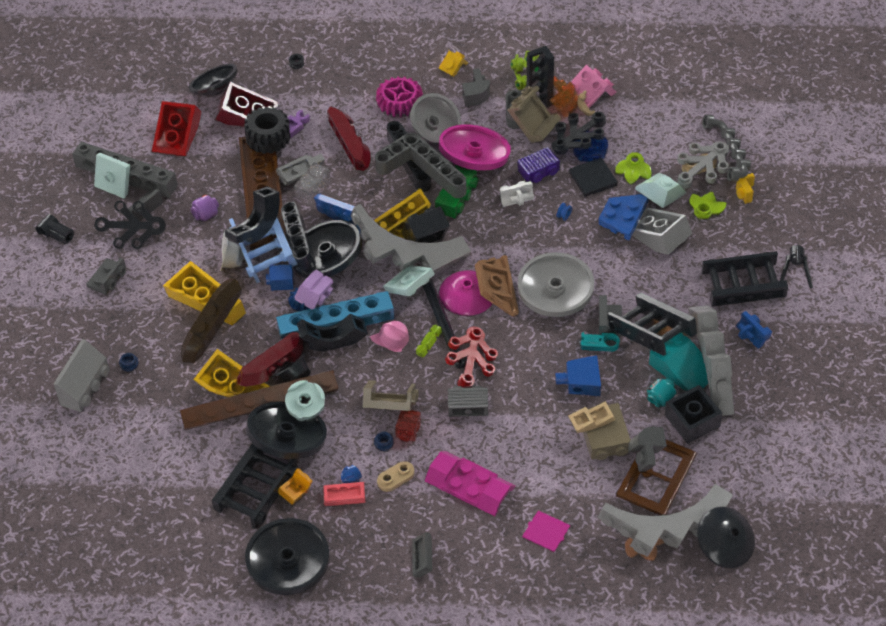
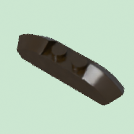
(210, 320)

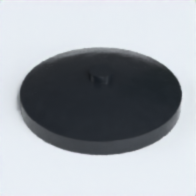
(334, 247)
(282, 435)
(287, 556)

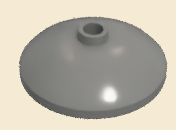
(439, 111)

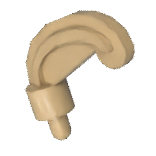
(582, 105)

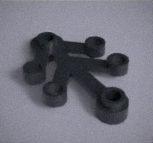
(562, 145)
(132, 225)

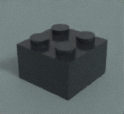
(426, 227)
(693, 414)

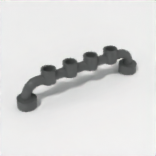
(734, 144)

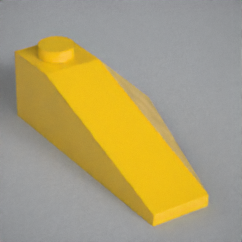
(220, 376)

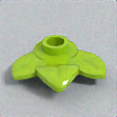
(633, 170)
(706, 203)

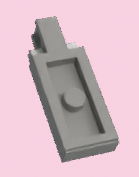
(294, 170)

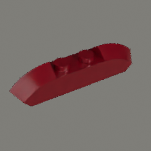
(346, 133)
(268, 362)

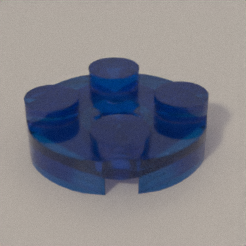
(600, 150)

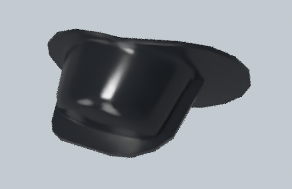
(294, 371)

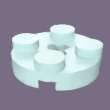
(308, 390)

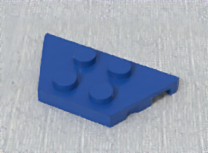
(623, 214)

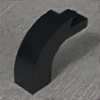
(261, 218)
(332, 337)

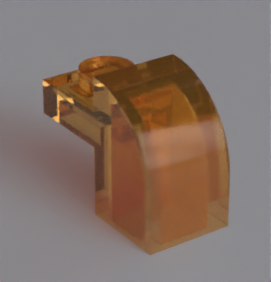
(566, 99)

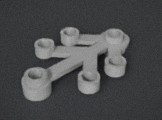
(717, 150)

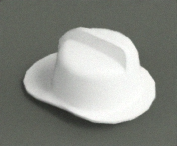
(231, 254)

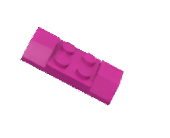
(468, 482)

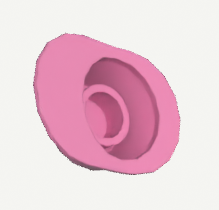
(392, 336)

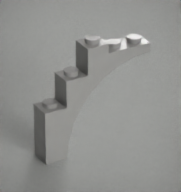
(405, 252)
(715, 359)
(670, 528)

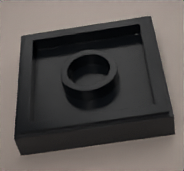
(593, 177)

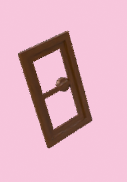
(674, 484)

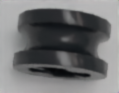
(299, 64)

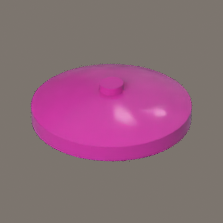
(474, 147)

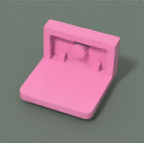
(593, 84)

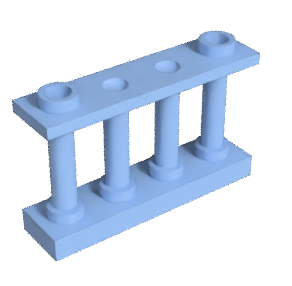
(280, 242)

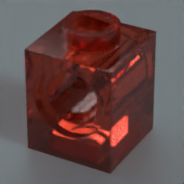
(407, 425)

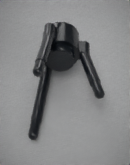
(797, 257)

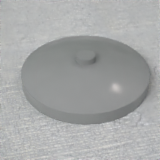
(555, 284)

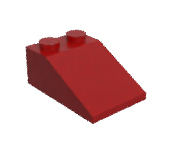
(176, 128)

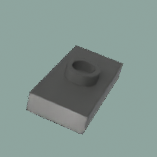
(422, 554)

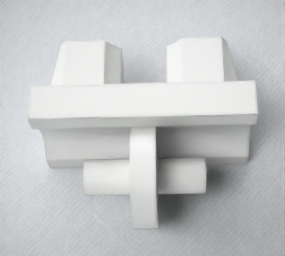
(516, 194)

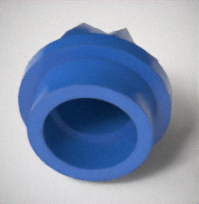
(351, 474)

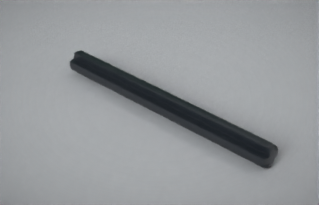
(441, 318)

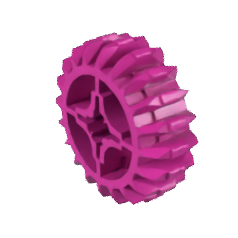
(398, 95)

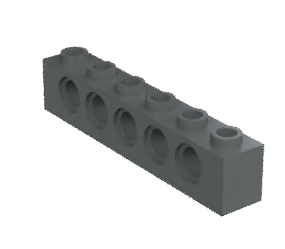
(141, 174)

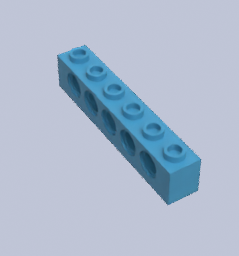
(371, 308)

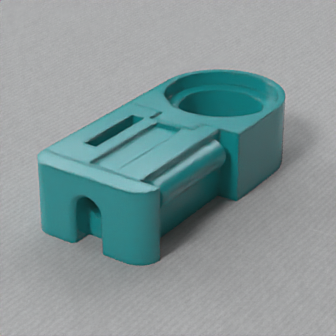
(598, 342)

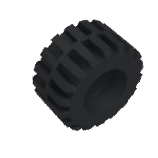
(267, 130)

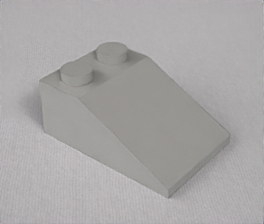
(662, 230)

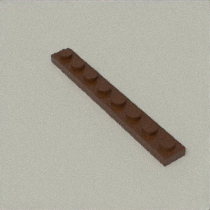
(247, 402)

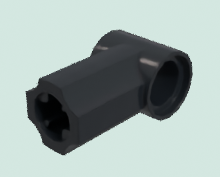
(52, 228)

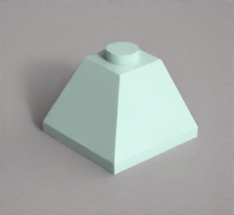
(661, 189)

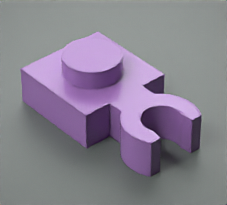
(296, 123)

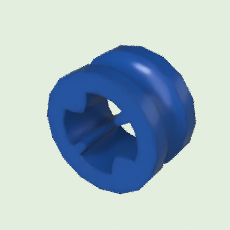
(564, 211)

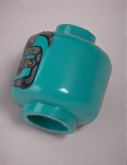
(661, 391)

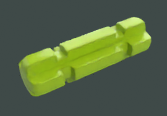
(428, 341)

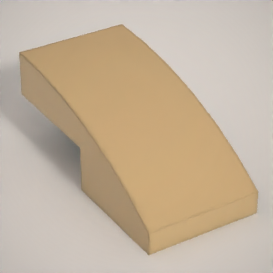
(596, 417)

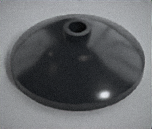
(213, 80)
(719, 543)

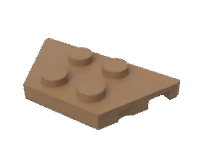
(496, 283)

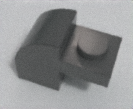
(477, 91)
(645, 444)

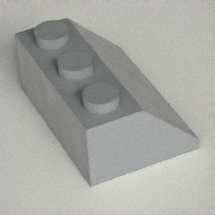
(81, 377)

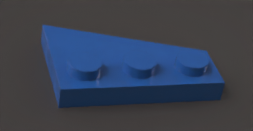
(334, 208)

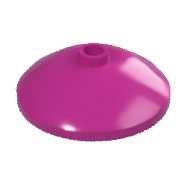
(462, 295)

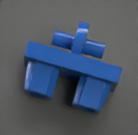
(750, 328)

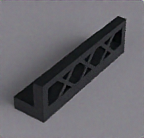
(544, 74)

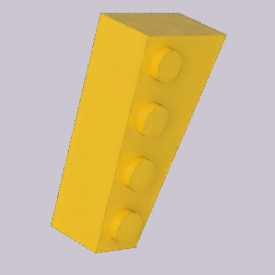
(195, 288)

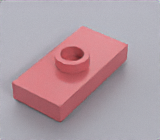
(344, 494)

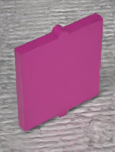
(546, 531)

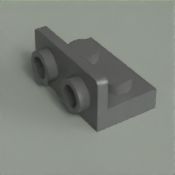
(107, 275)

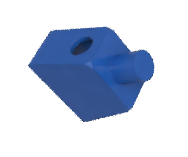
(581, 376)

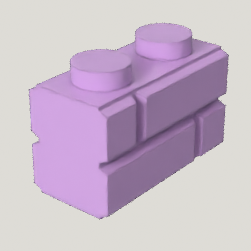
(314, 290)

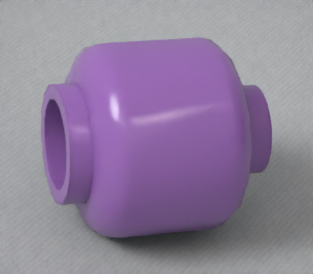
(204, 208)

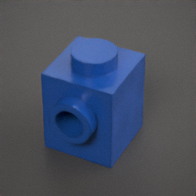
(280, 277)

